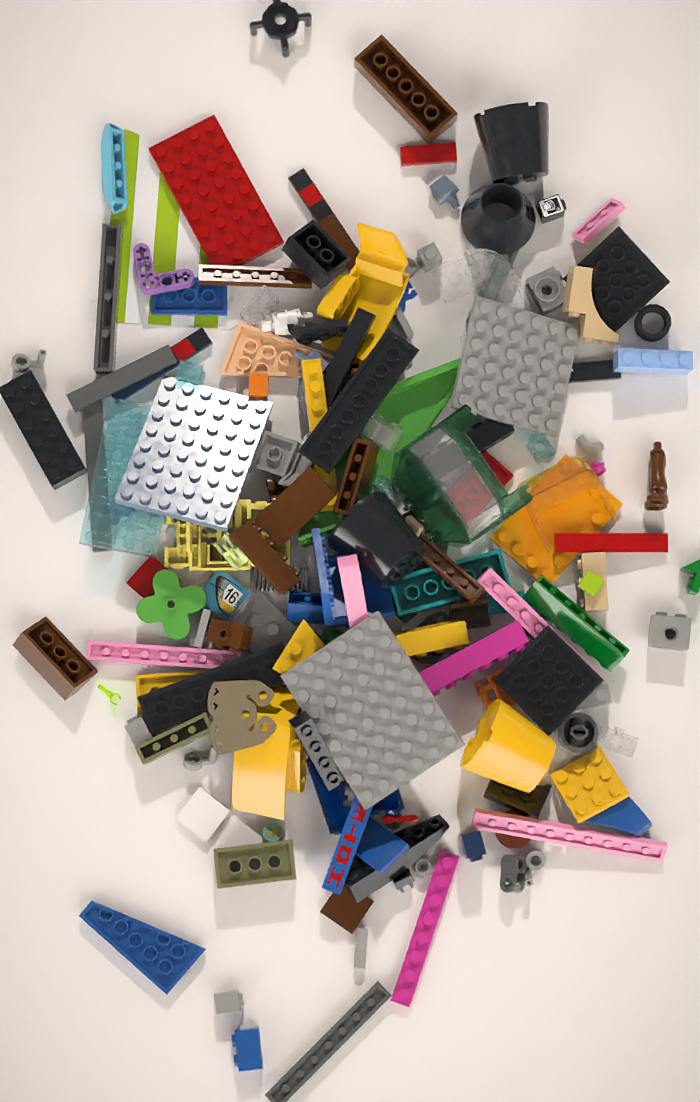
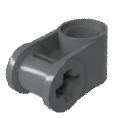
(513, 872)

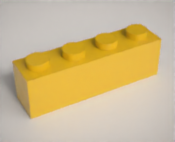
(434, 637)

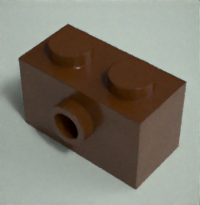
(229, 634)

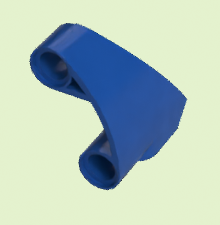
(623, 816)

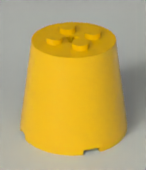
(508, 749)

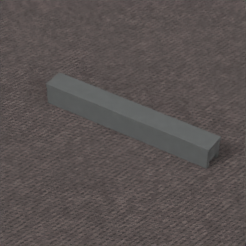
(108, 299)

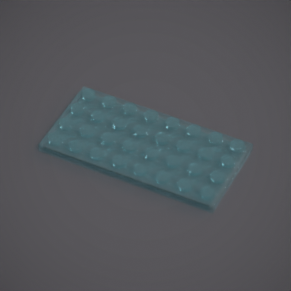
(106, 522)

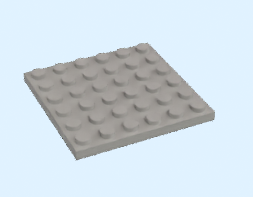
(515, 366)

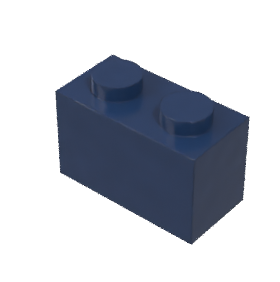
(473, 846)

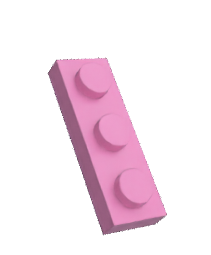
(598, 221)

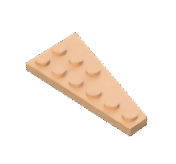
(264, 353)

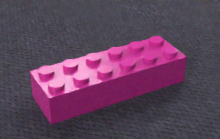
(475, 657)

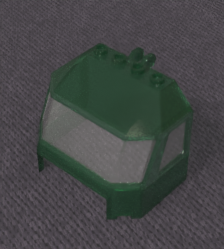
(452, 484)

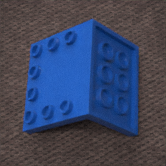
(331, 587)

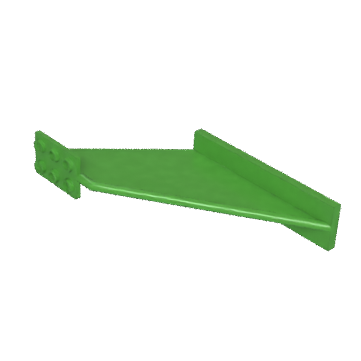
(412, 405)

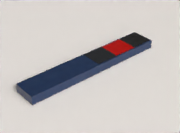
(182, 350)

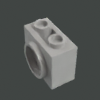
(550, 280)
(679, 625)

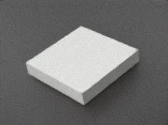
(203, 814)

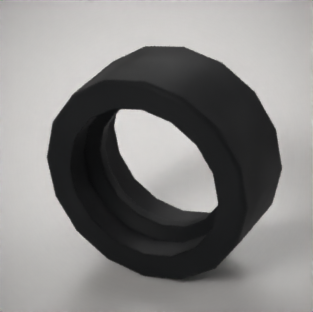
(654, 308)

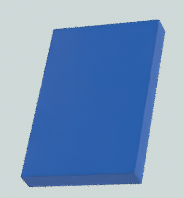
(380, 846)

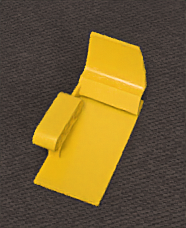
(372, 285)
(271, 768)

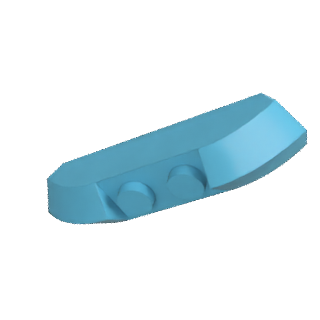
(114, 167)

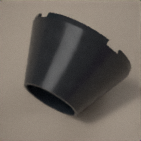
(494, 234)

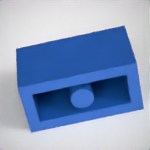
(248, 1049)

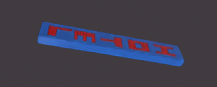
(346, 847)

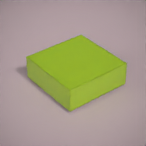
(591, 583)

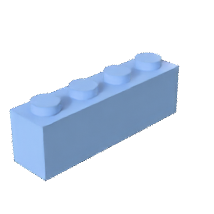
(652, 361)

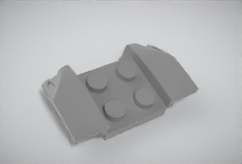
(280, 457)

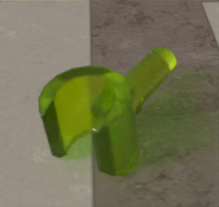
(108, 693)

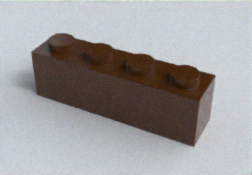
(356, 475)

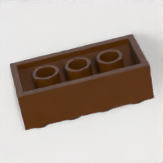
(265, 557)
(55, 658)

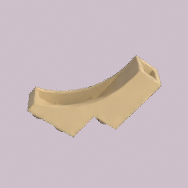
(579, 301)

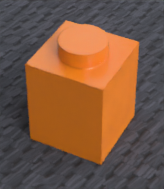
(258, 386)

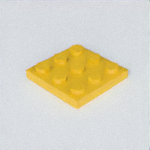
(589, 785)

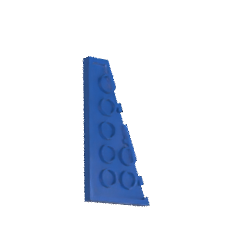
(151, 950)

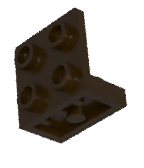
(474, 614)

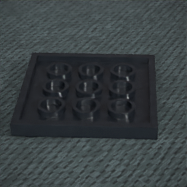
(621, 278)
(548, 680)

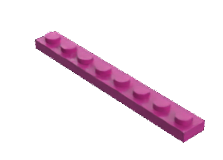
(425, 928)

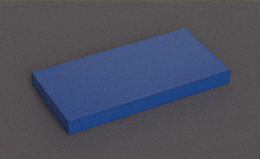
(195, 300)

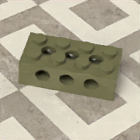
(244, 854)

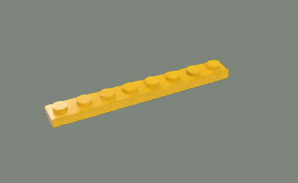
(316, 409)

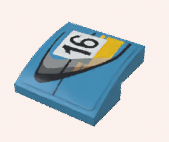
(224, 594)

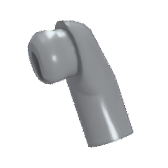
(589, 447)

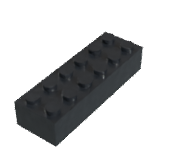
(42, 430)

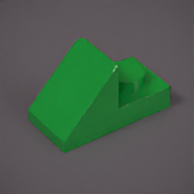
(693, 582)

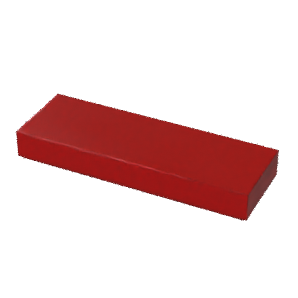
(428, 154)

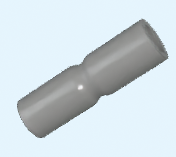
(360, 951)

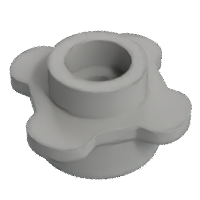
(422, 871)

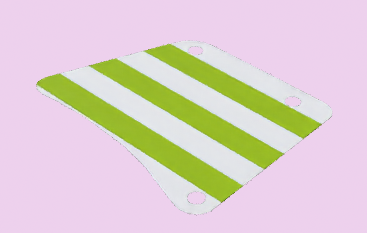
(158, 222)

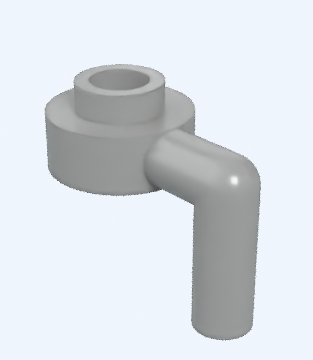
(22, 363)
(194, 761)
(533, 865)

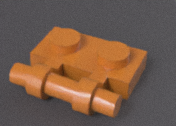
(499, 693)

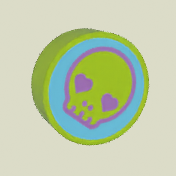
(272, 832)

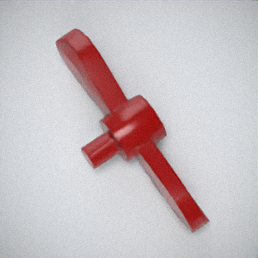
(399, 819)

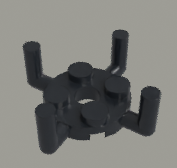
(283, 31)

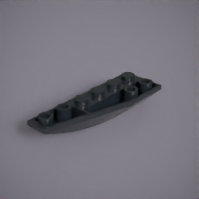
(365, 880)

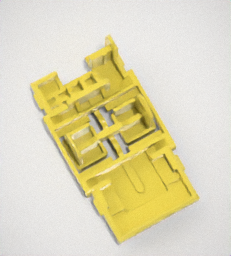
(196, 554)

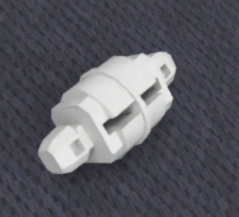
(282, 318)

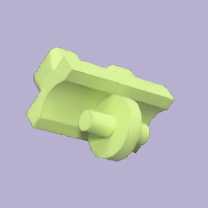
(231, 552)

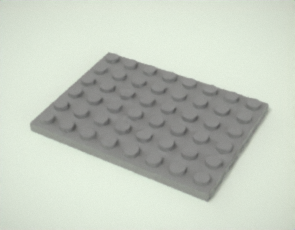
(372, 710)

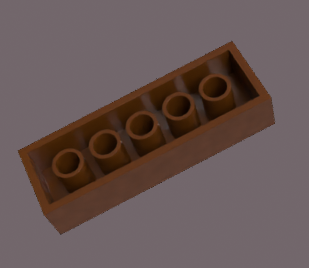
(405, 89)

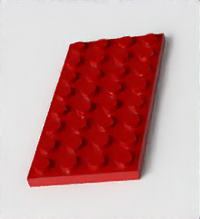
(216, 194)

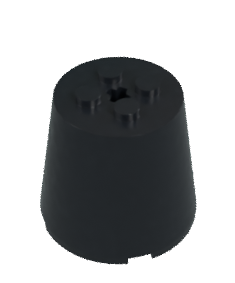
(515, 141)
(380, 538)

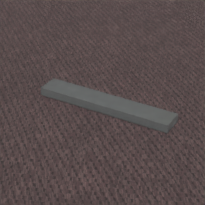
(121, 378)

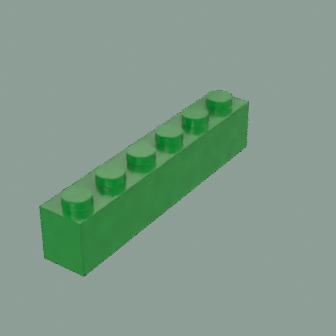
(576, 623)

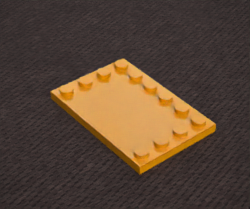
(576, 515)

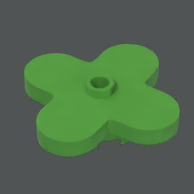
(174, 619)

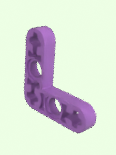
(156, 279)

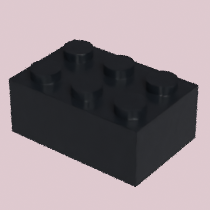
(316, 254)

